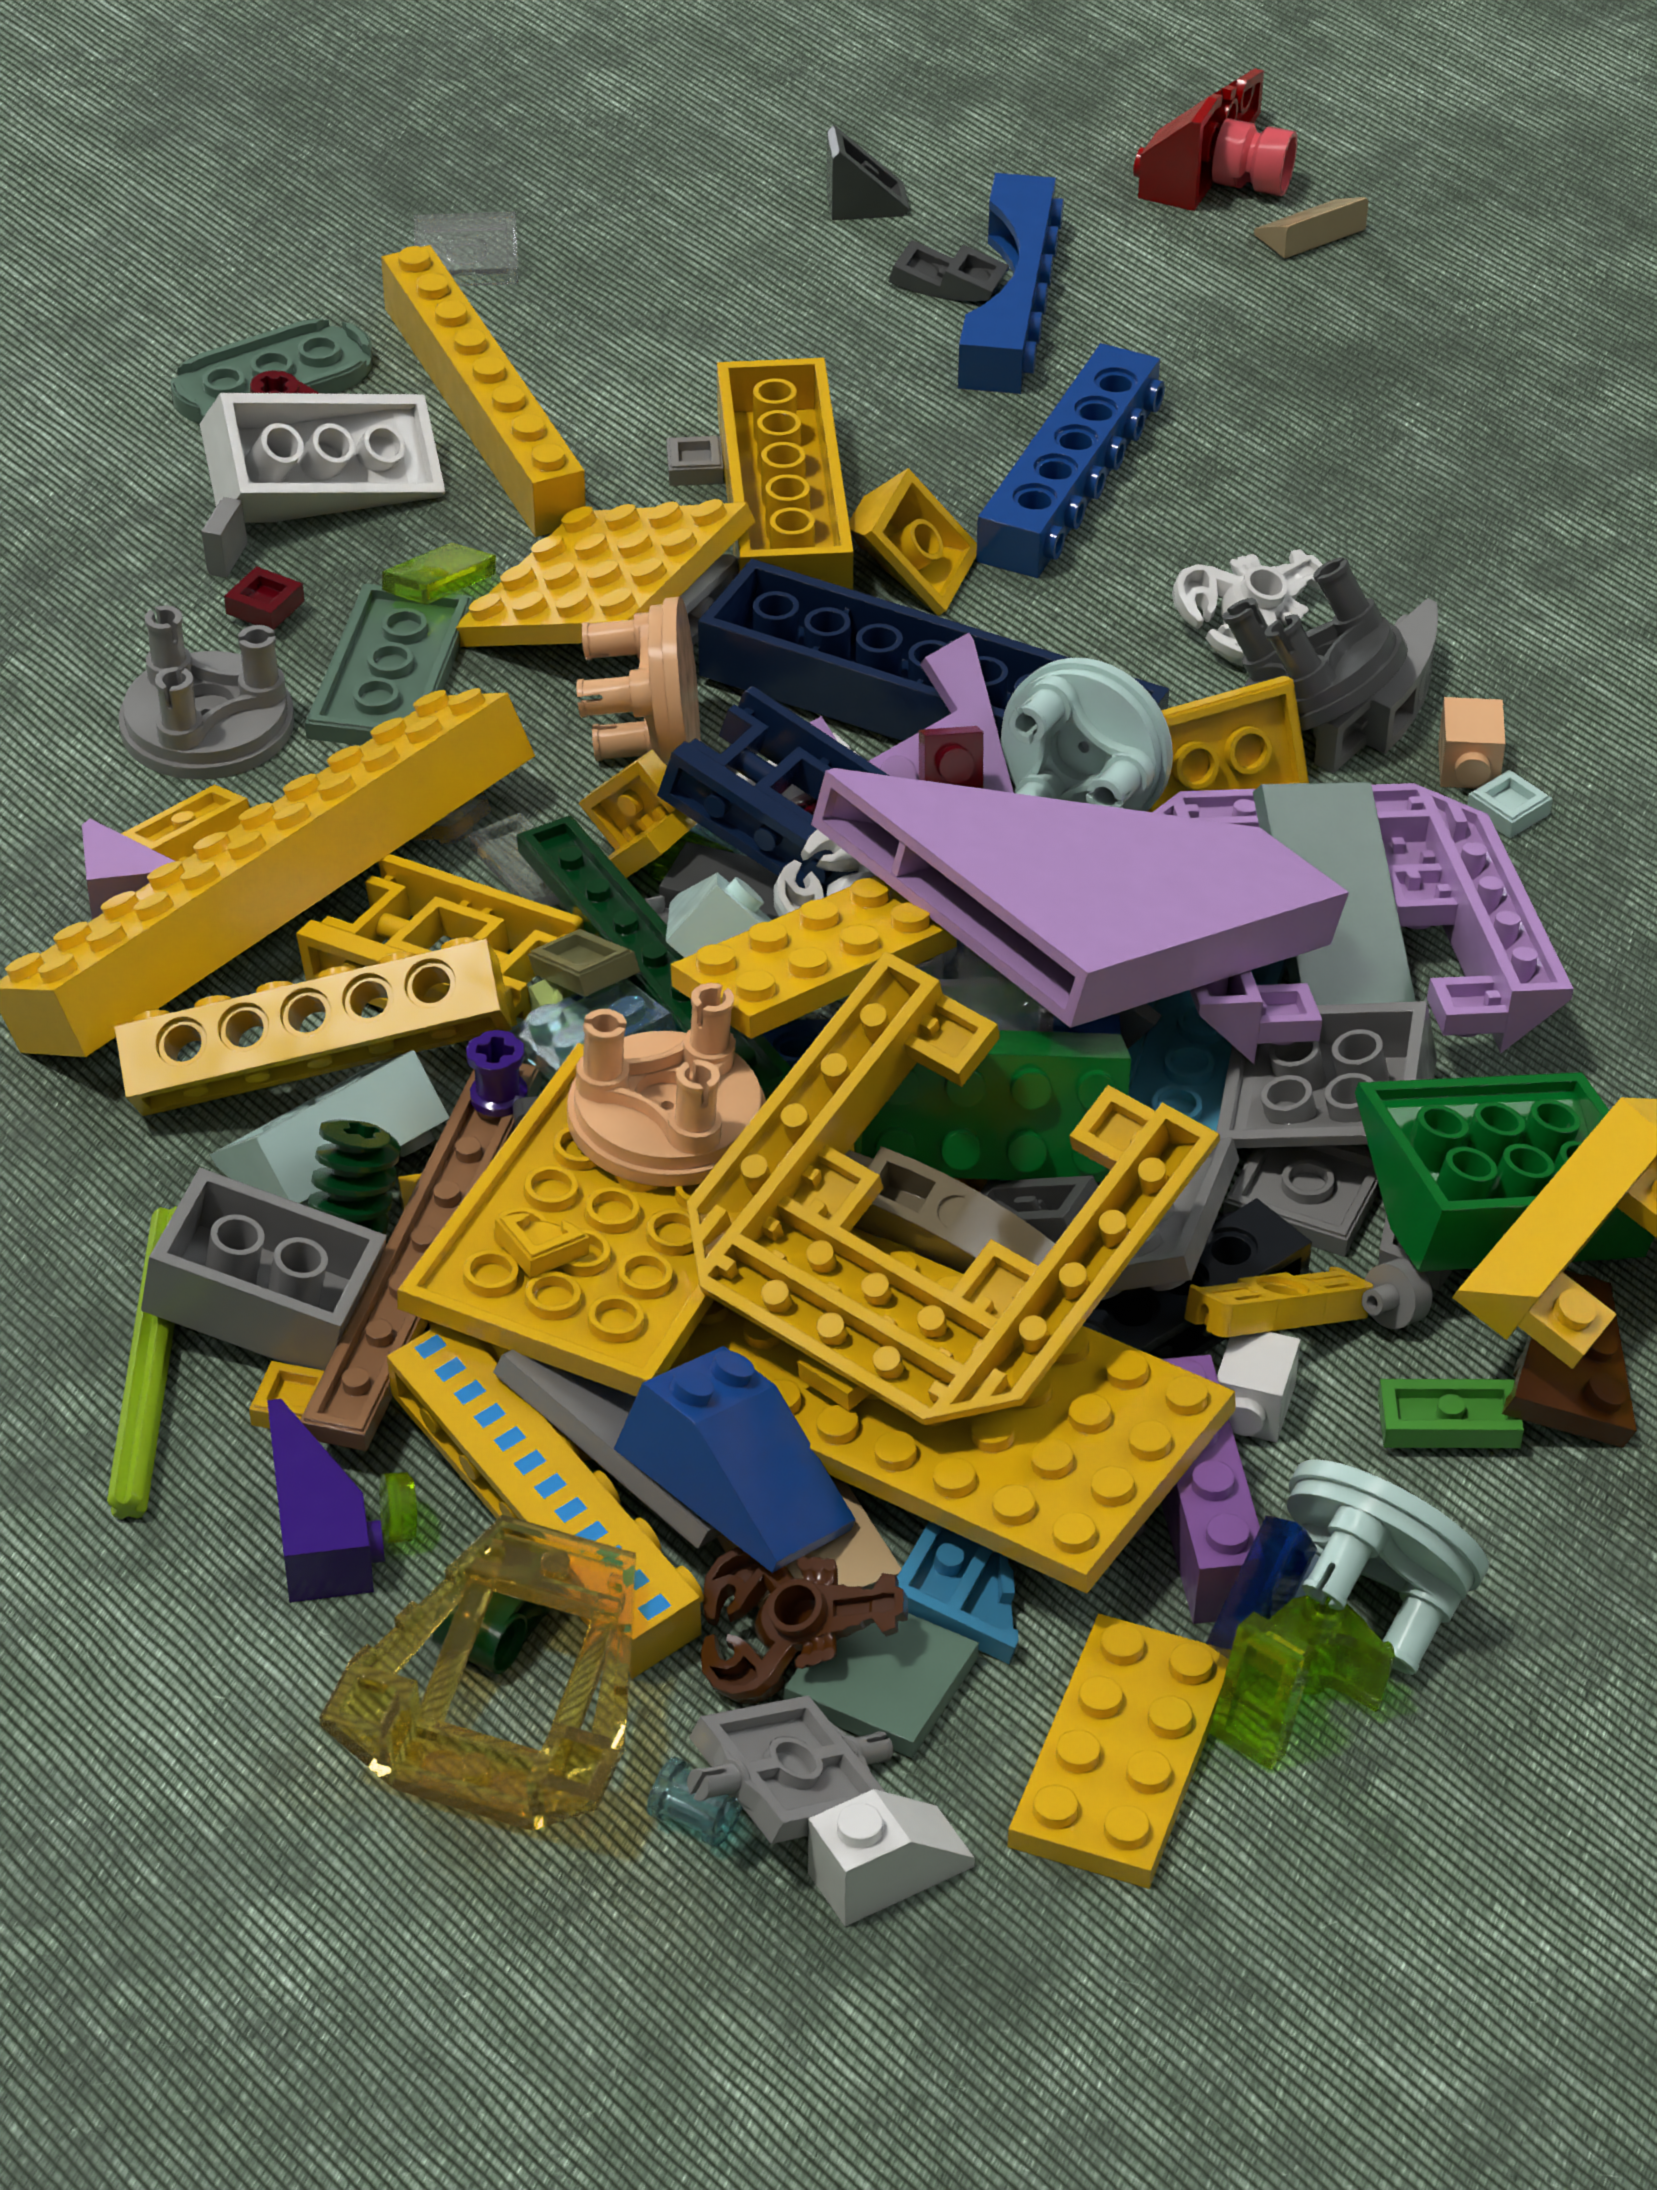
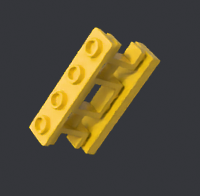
(440, 907)

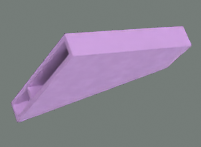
(1080, 897)

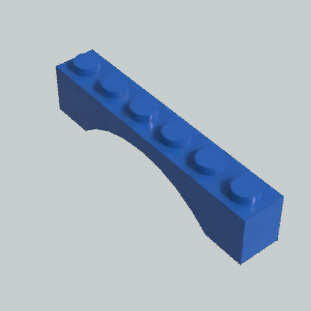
(1003, 334)

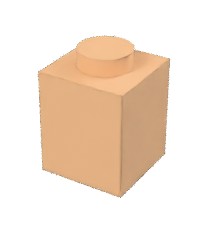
(1471, 742)

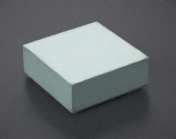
(1511, 803)

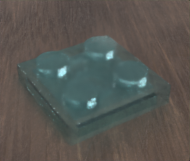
(556, 1028)

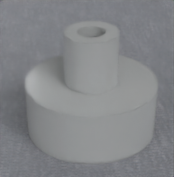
(1399, 1294)

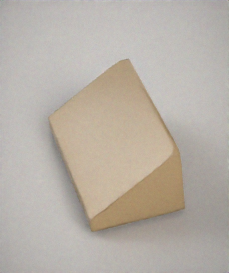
(1315, 226)

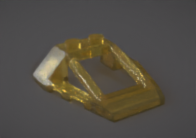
(421, 1755)

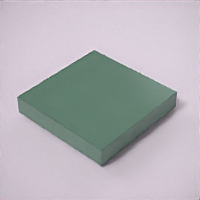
(889, 1681)

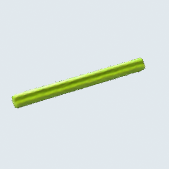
(141, 1399)

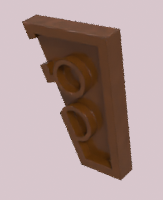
(1583, 1400)

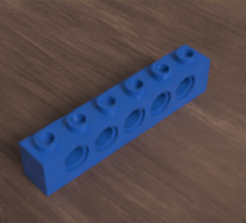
(1069, 461)

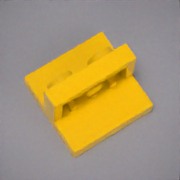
(633, 815)

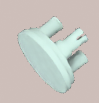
(1086, 736)
(1390, 1537)

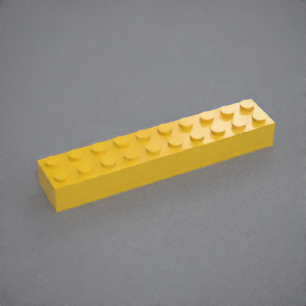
(260, 872)

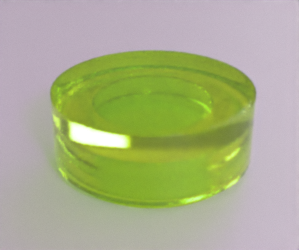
(398, 1507)

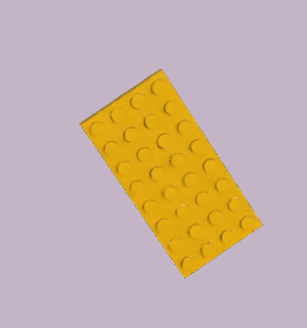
(1036, 1481)

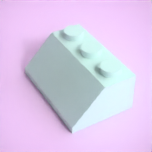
(283, 1151)

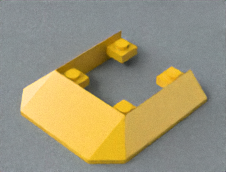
(785, 1196)
(1523, 1273)

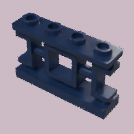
(758, 816)

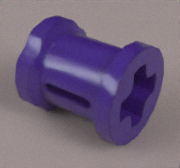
(496, 1065)

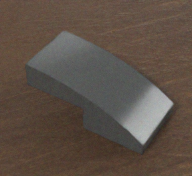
(961, 278)

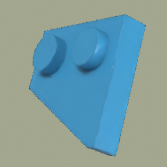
(962, 1589)

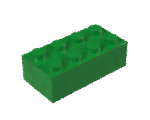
(1011, 1111)

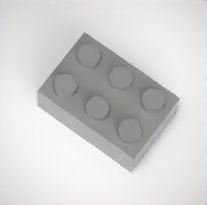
(260, 1270)

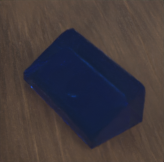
(1266, 1578)

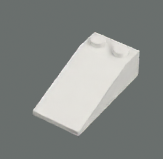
(319, 452)

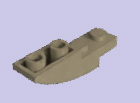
(941, 1214)

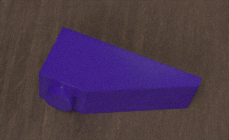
(321, 1516)

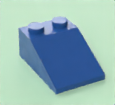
(735, 1457)

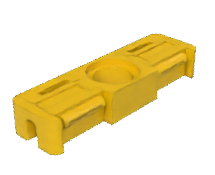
(1277, 1302)

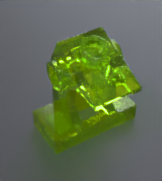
(1294, 1655)

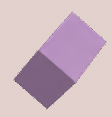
(115, 864)

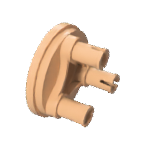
(659, 690)
(662, 1101)

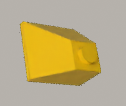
(914, 539)

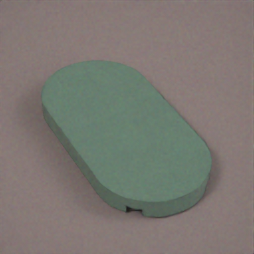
(310, 350)

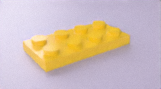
(812, 954)
(1120, 1752)

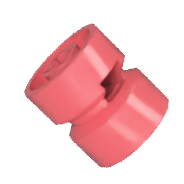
(1254, 157)

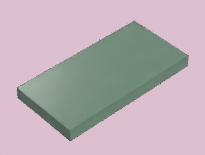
(385, 663)
(1341, 836)

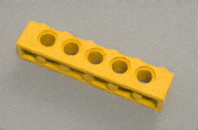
(344, 1040)

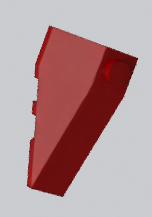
(1179, 157)

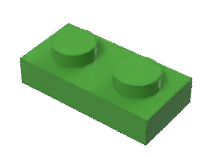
(1447, 1413)

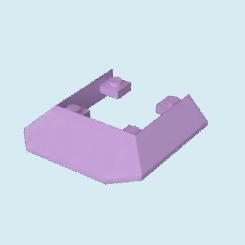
(1443, 872)

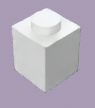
(1263, 1376)

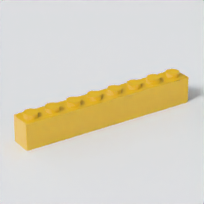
(482, 388)

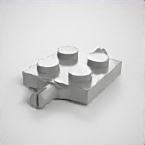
(783, 1763)

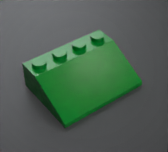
(1471, 1157)

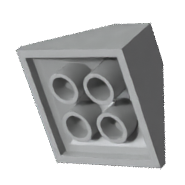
(1307, 1088)

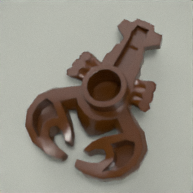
(795, 1619)

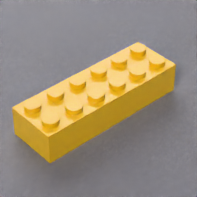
(785, 465)

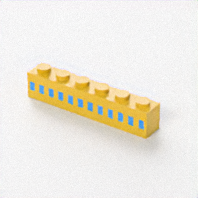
(537, 1476)

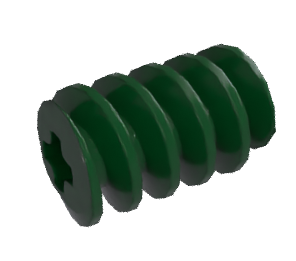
(356, 1173)

